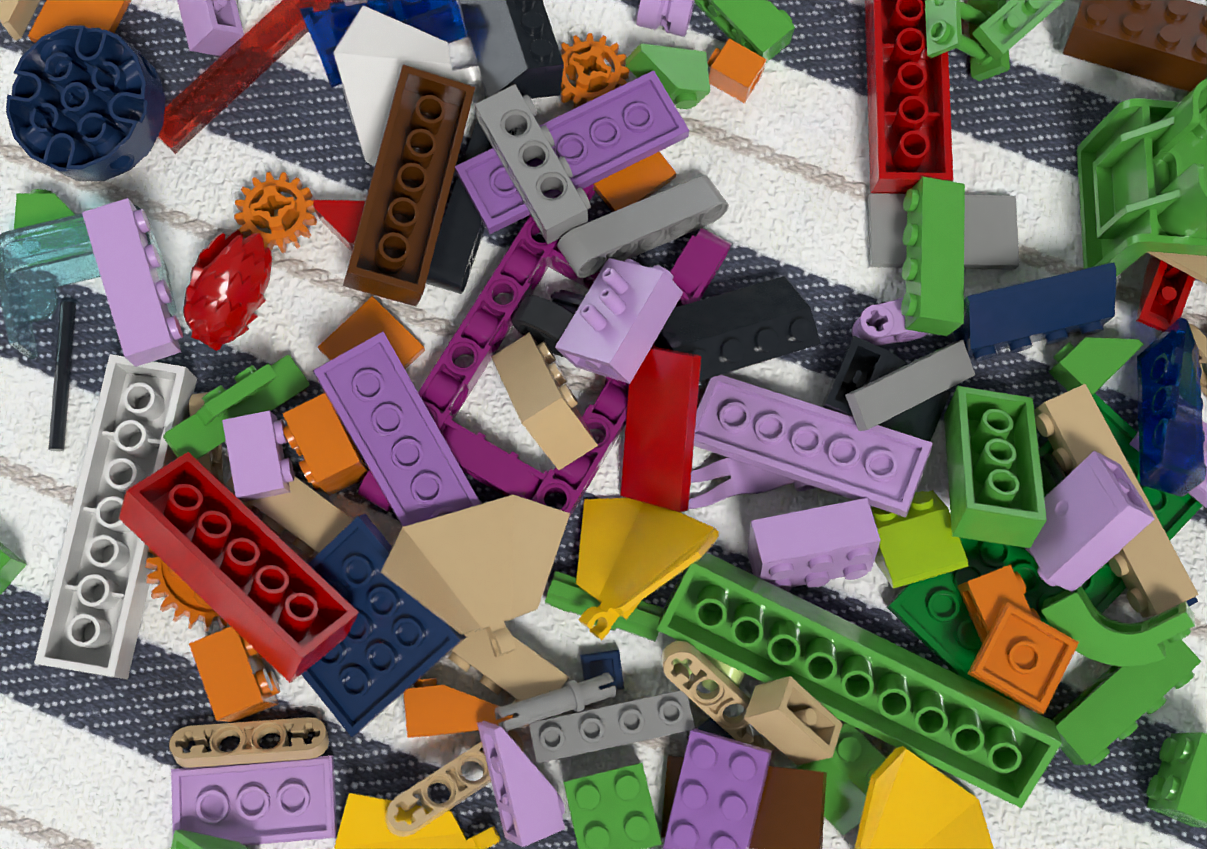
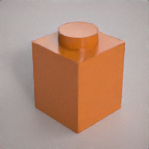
(735, 70)

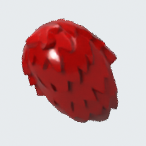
(227, 288)

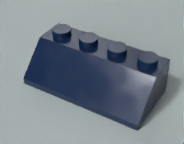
(1038, 311)

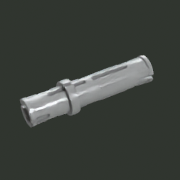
(571, 697)

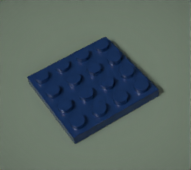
(390, 640)

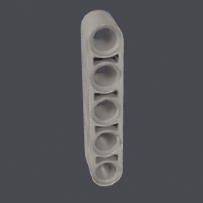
(642, 225)

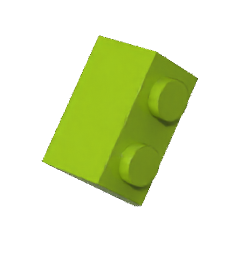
(917, 544)

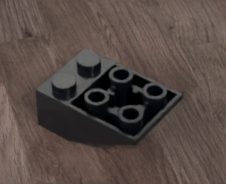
(867, 362)

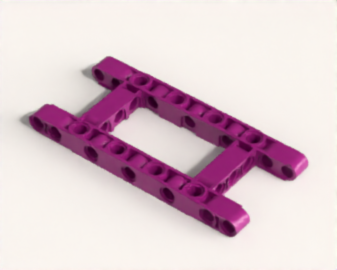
(482, 335)

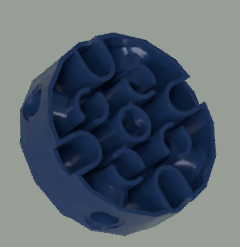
(86, 103)

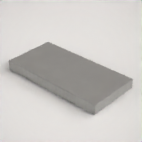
(988, 231)

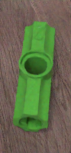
(569, 597)

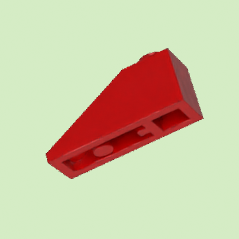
(1163, 294)

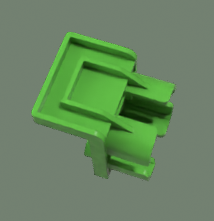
(1145, 181)

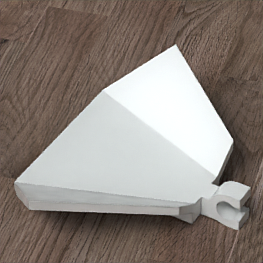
(370, 67)

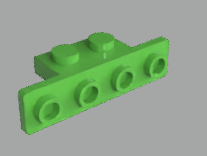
(252, 394)

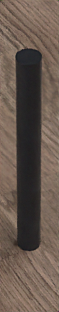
(62, 376)

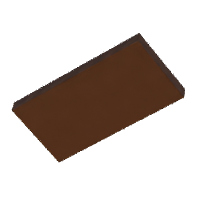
(788, 809)

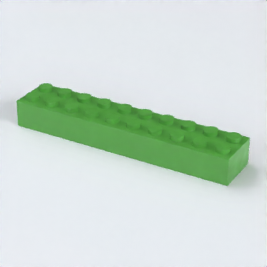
(861, 678)

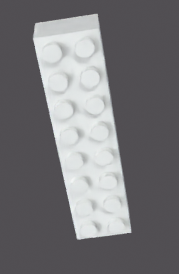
(102, 563)

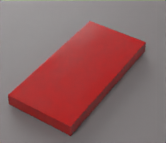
(661, 429)

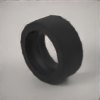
(543, 320)

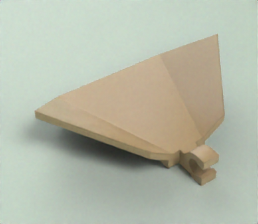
(480, 564)

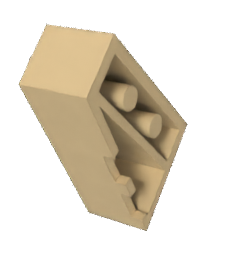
(543, 401)

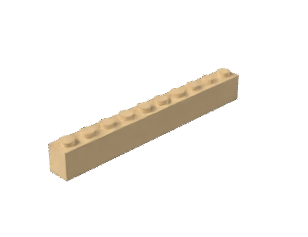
(318, 522)

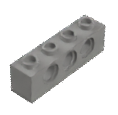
(552, 215)
(611, 726)

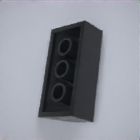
(513, 46)
(741, 327)

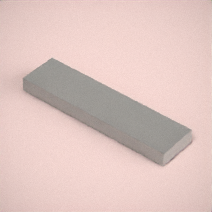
(910, 385)

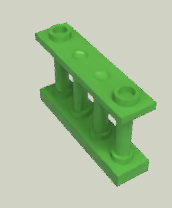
(945, 33)

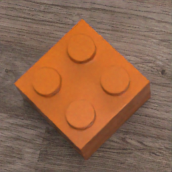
(327, 448)
(234, 676)

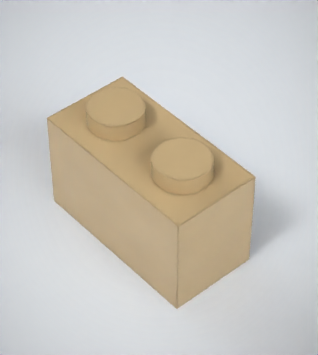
(793, 721)

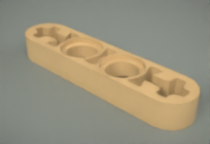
(716, 701)
(250, 736)
(452, 778)

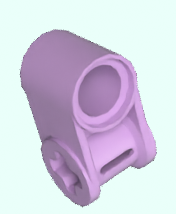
(888, 320)

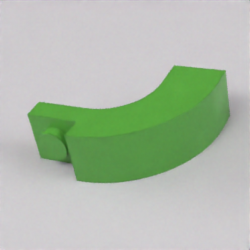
(1111, 640)

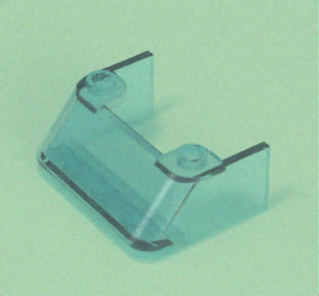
(44, 258)

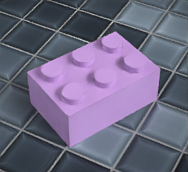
(814, 545)

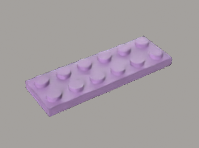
(810, 444)

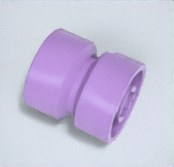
(671, 14)

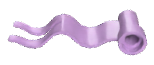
(744, 480)

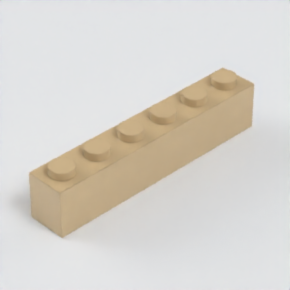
(1149, 561)

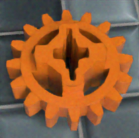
(588, 57)
(261, 205)

